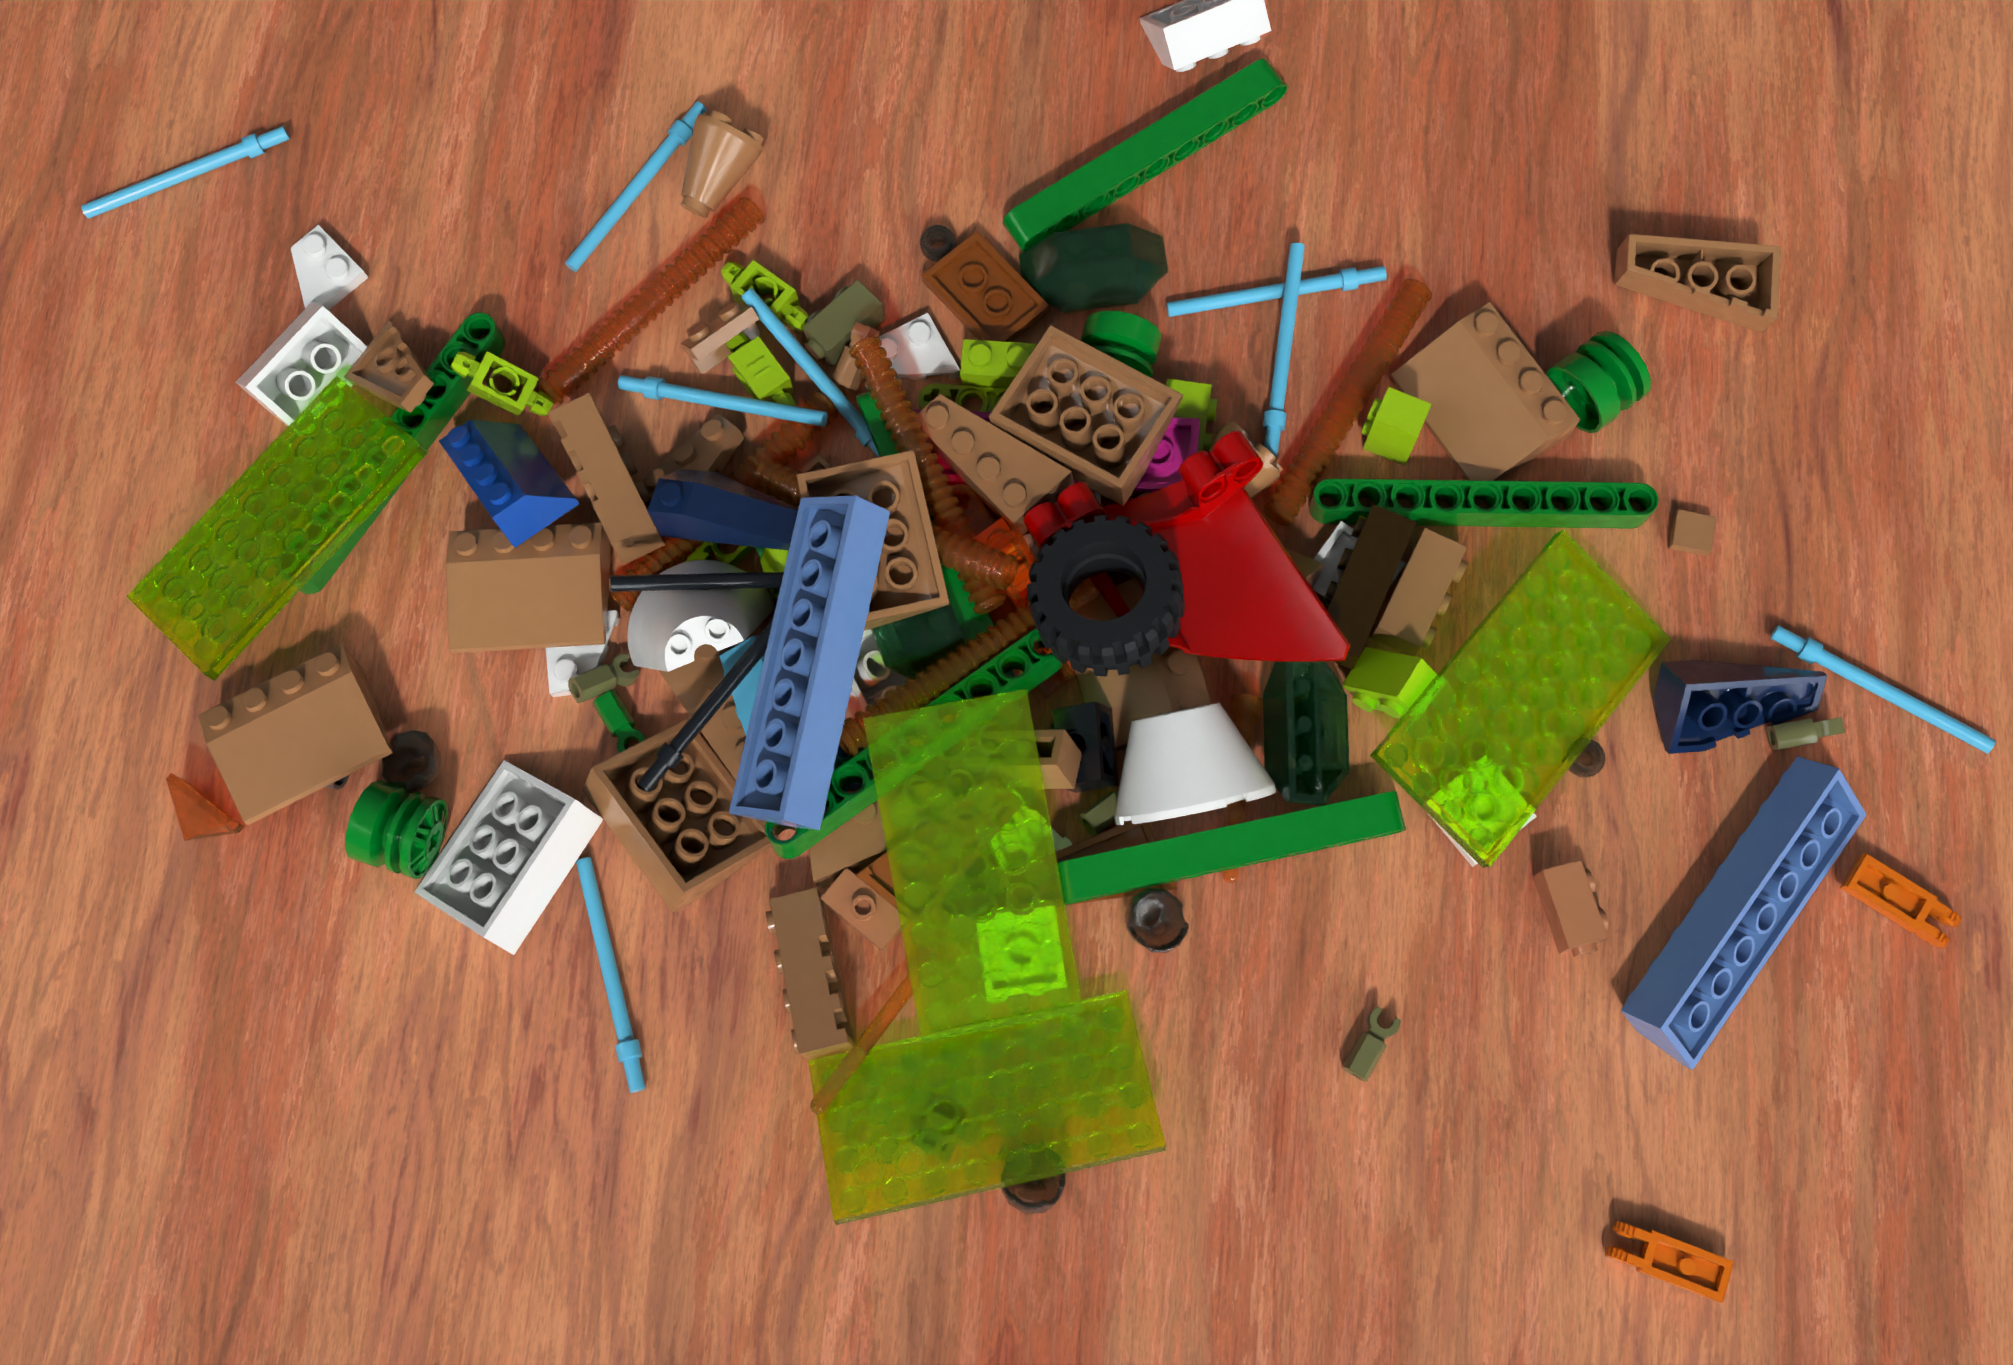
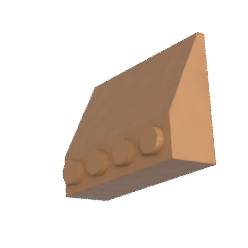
(1487, 397)
(1087, 413)
(909, 564)
(528, 595)
(1162, 687)
(295, 733)
(683, 826)

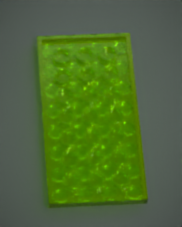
(276, 527)
(1521, 699)
(973, 864)
(986, 1110)

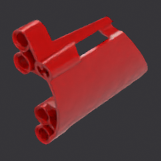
(1236, 575)

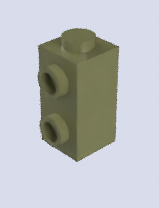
(831, 328)

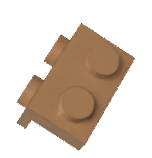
(708, 342)

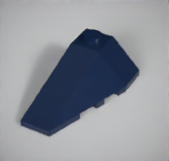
(720, 511)
(1714, 700)

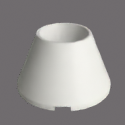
(1187, 766)

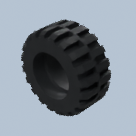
(1098, 549)

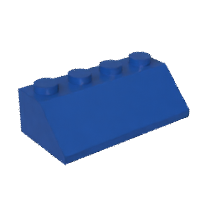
(509, 477)

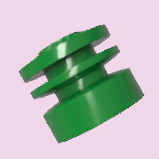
(1124, 338)
(1601, 379)
(396, 829)

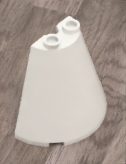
(673, 623)

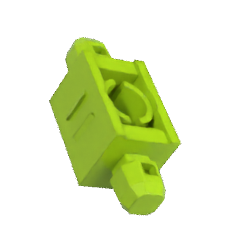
(755, 276)
(465, 365)
(759, 370)

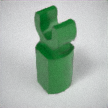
(617, 719)

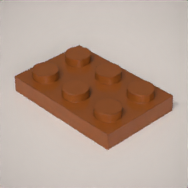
(985, 291)

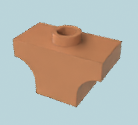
(863, 909)

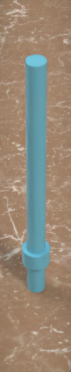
(678, 135)
(250, 146)
(1346, 279)
(810, 367)
(657, 388)
(1275, 417)
(1812, 651)
(627, 1049)

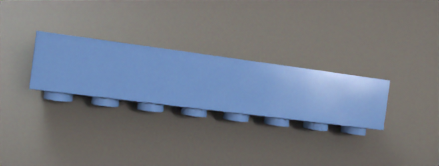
(810, 661)
(1745, 911)

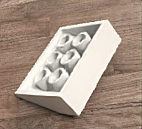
(509, 856)

